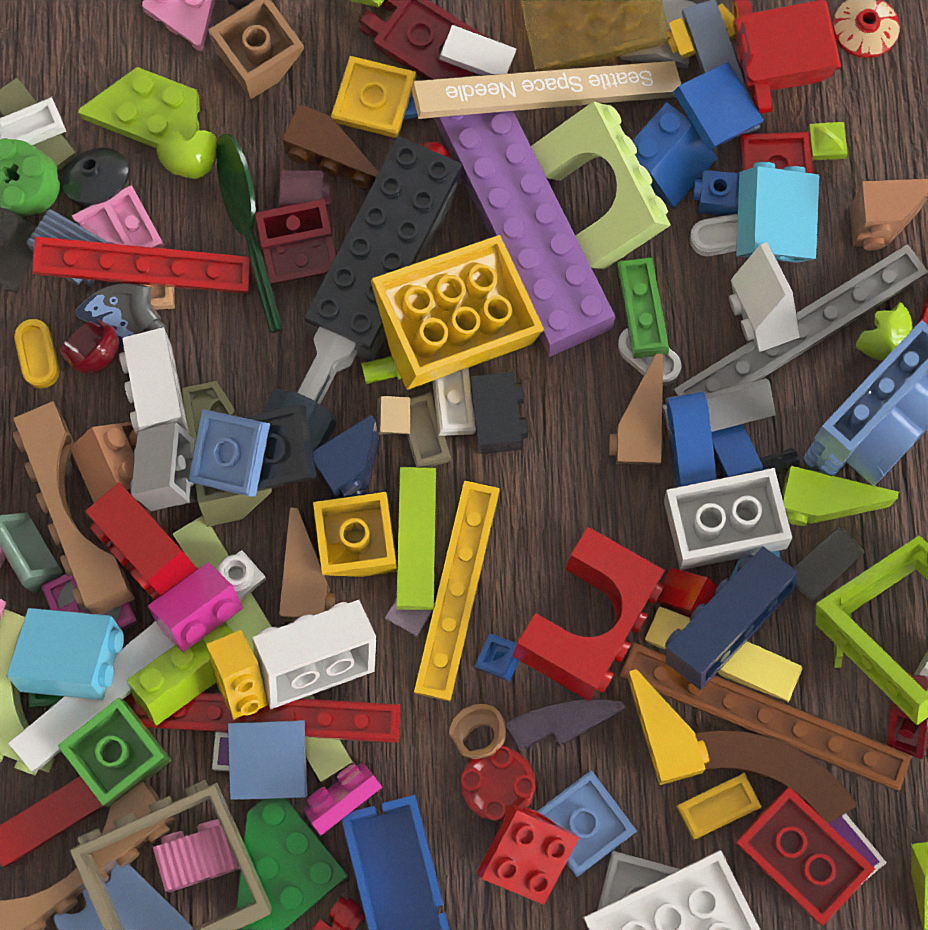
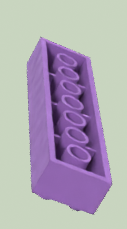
(524, 211)

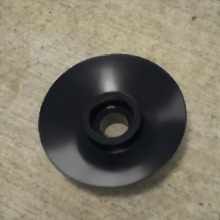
(95, 176)

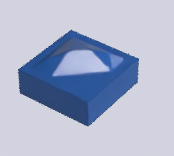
(497, 657)

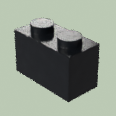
(497, 414)

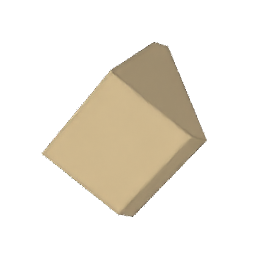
(393, 415)

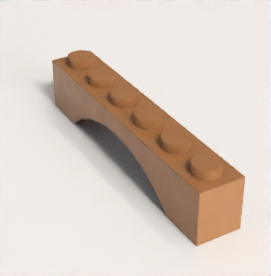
(98, 574)
(34, 910)

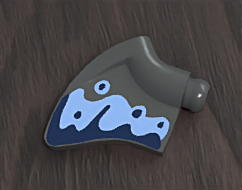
(124, 307)

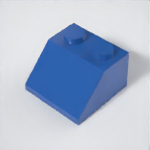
(672, 154)

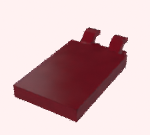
(416, 36)

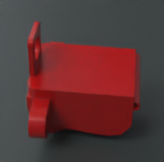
(783, 47)

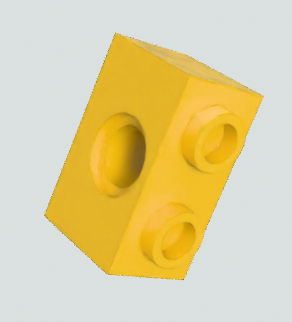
(237, 674)

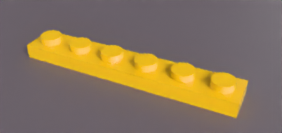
(457, 591)

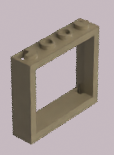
(162, 810)

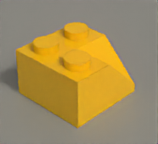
(355, 536)

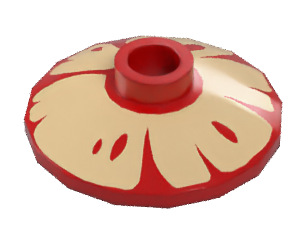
(861, 38)

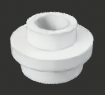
(237, 562)

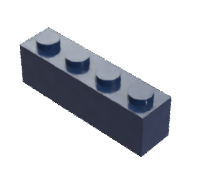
(730, 617)

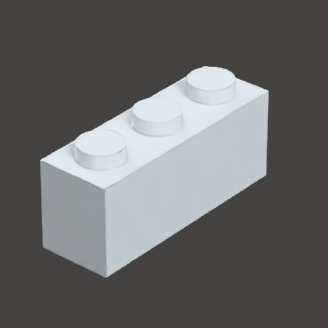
(152, 381)

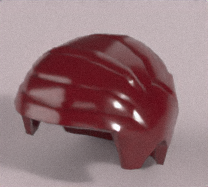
(91, 347)

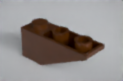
(322, 142)

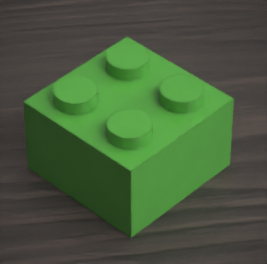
(114, 752)

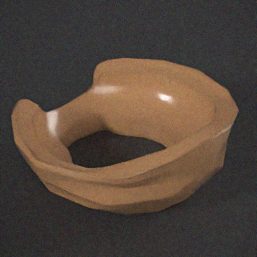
(471, 718)

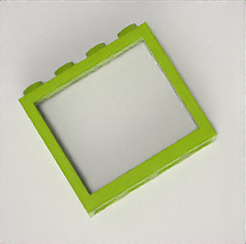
(834, 621)

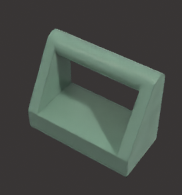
(28, 551)

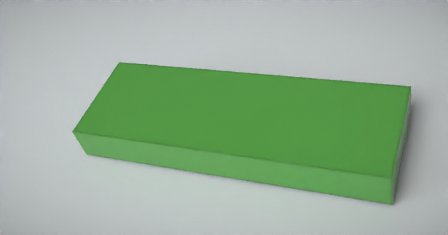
(642, 308)

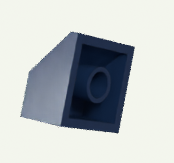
(348, 460)

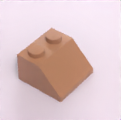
(884, 210)

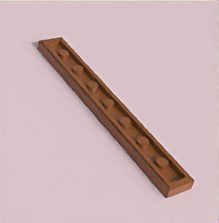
(774, 720)

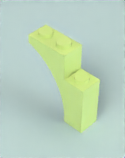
(11, 710)

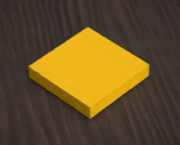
(373, 97)

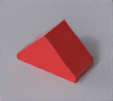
(685, 591)

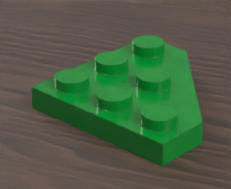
(289, 863)

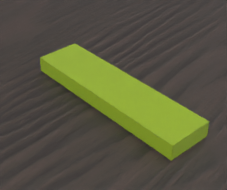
(416, 539)

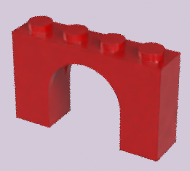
(585, 661)

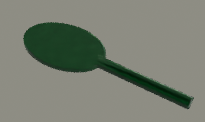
(240, 205)

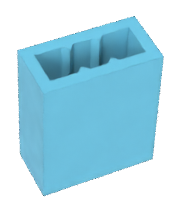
(778, 210)
(66, 654)

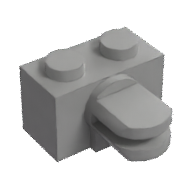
(163, 467)

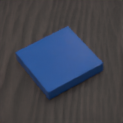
(718, 106)

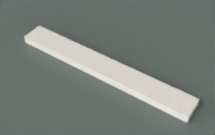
(41, 739)

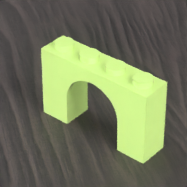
(636, 210)

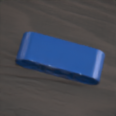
(691, 439)

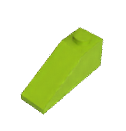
(823, 497)

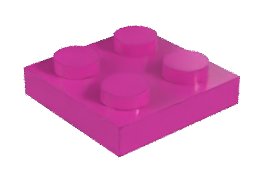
(332, 804)

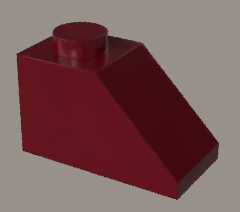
(903, 732)

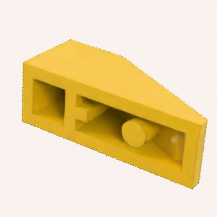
(668, 737)

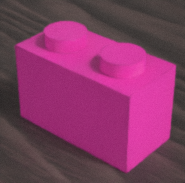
(195, 607)

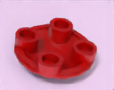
(497, 783)

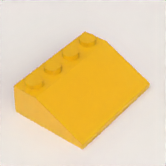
(455, 311)

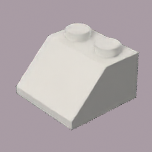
(764, 301)

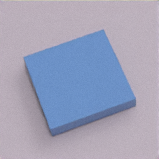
(229, 452)
(267, 759)
(593, 817)

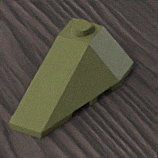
(216, 504)

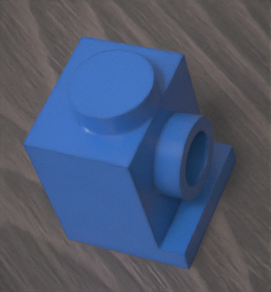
(717, 202)

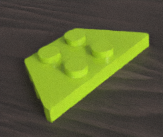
(145, 108)

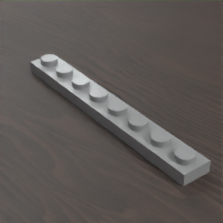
(814, 323)

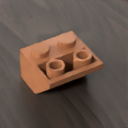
(106, 457)

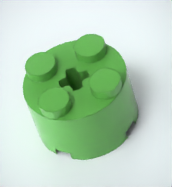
(26, 178)

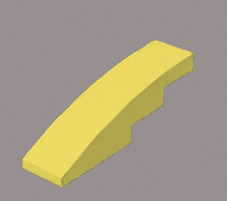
(748, 666)

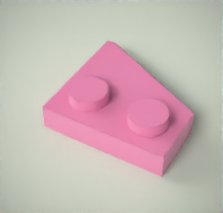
(183, 17)
(120, 221)

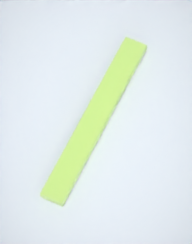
(204, 546)

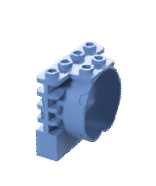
(879, 417)

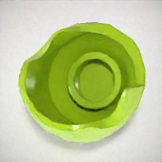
(188, 156)
(890, 331)

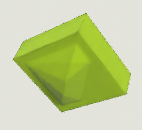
(828, 141)

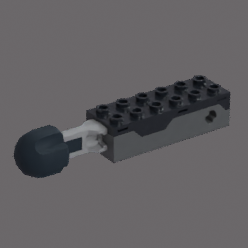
(387, 235)

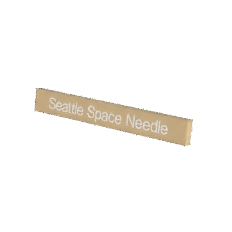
(544, 89)

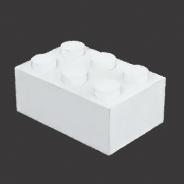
(727, 518)
(315, 653)

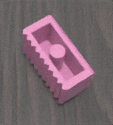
(194, 857)

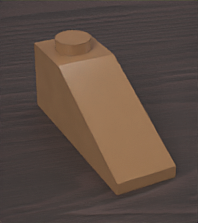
(640, 428)
(303, 584)

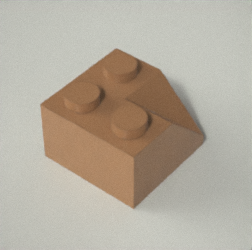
(256, 46)

